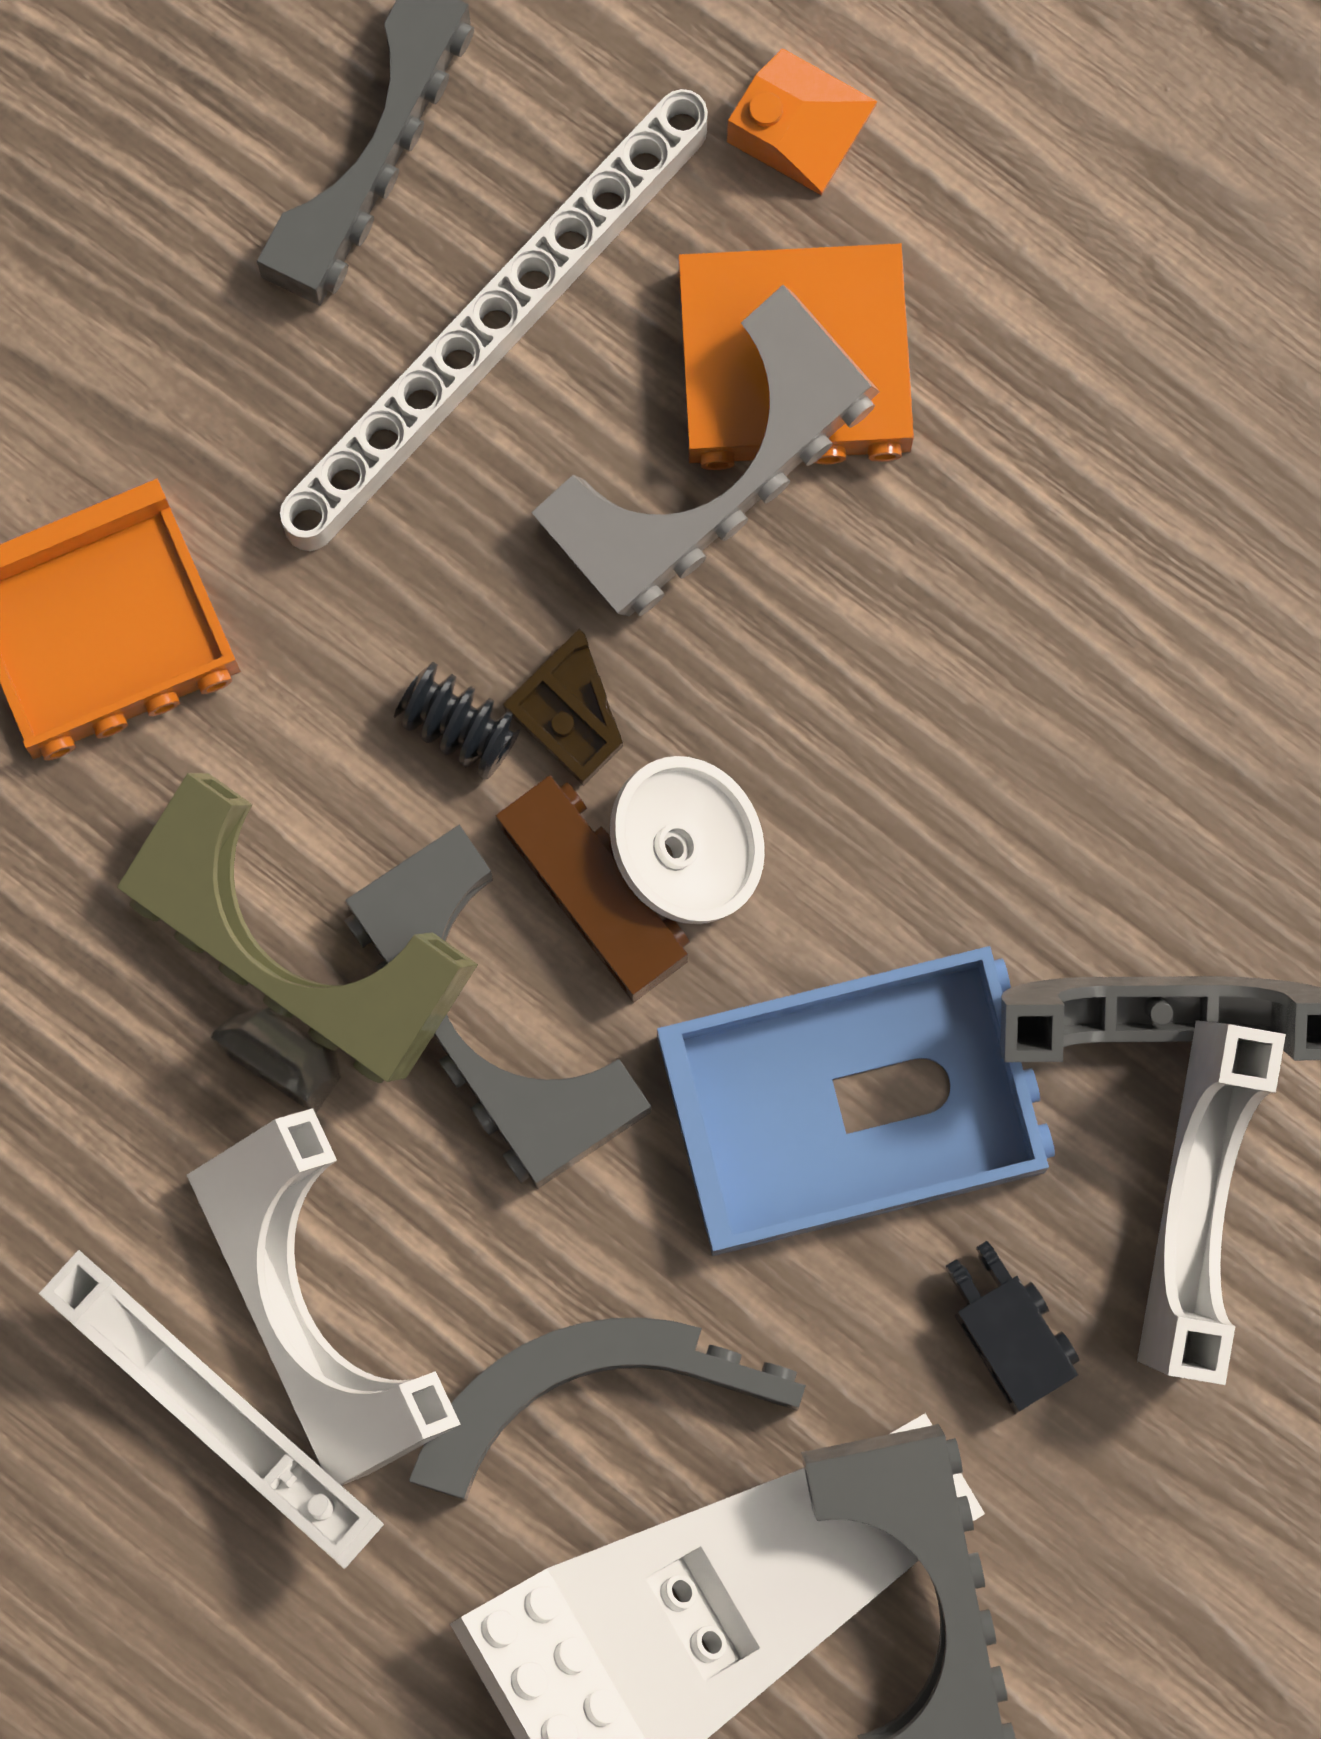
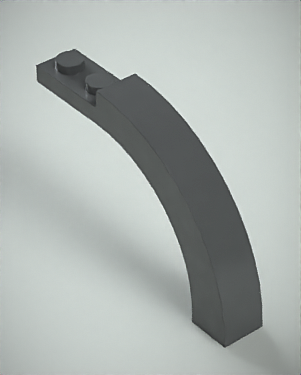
(558, 1357)

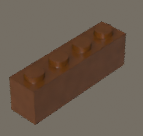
(589, 888)

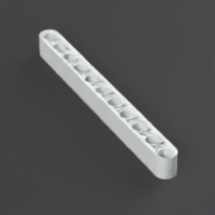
(490, 345)

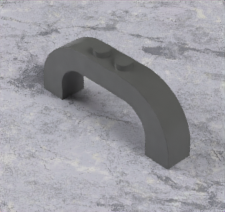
(1069, 1011)

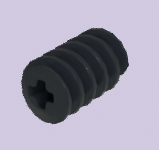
(457, 721)

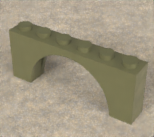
(189, 883)

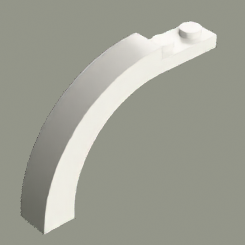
(211, 1409)

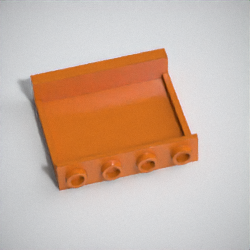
(850, 292)
(104, 622)

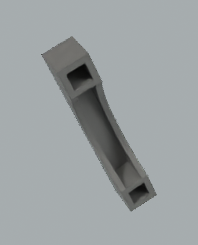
(315, 238)

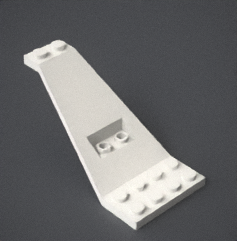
(616, 1656)

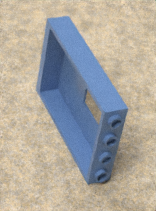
(768, 1122)

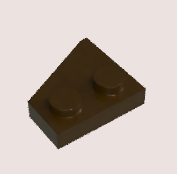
(569, 710)

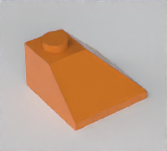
(799, 120)

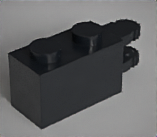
(1012, 1334)

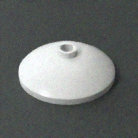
(707, 827)

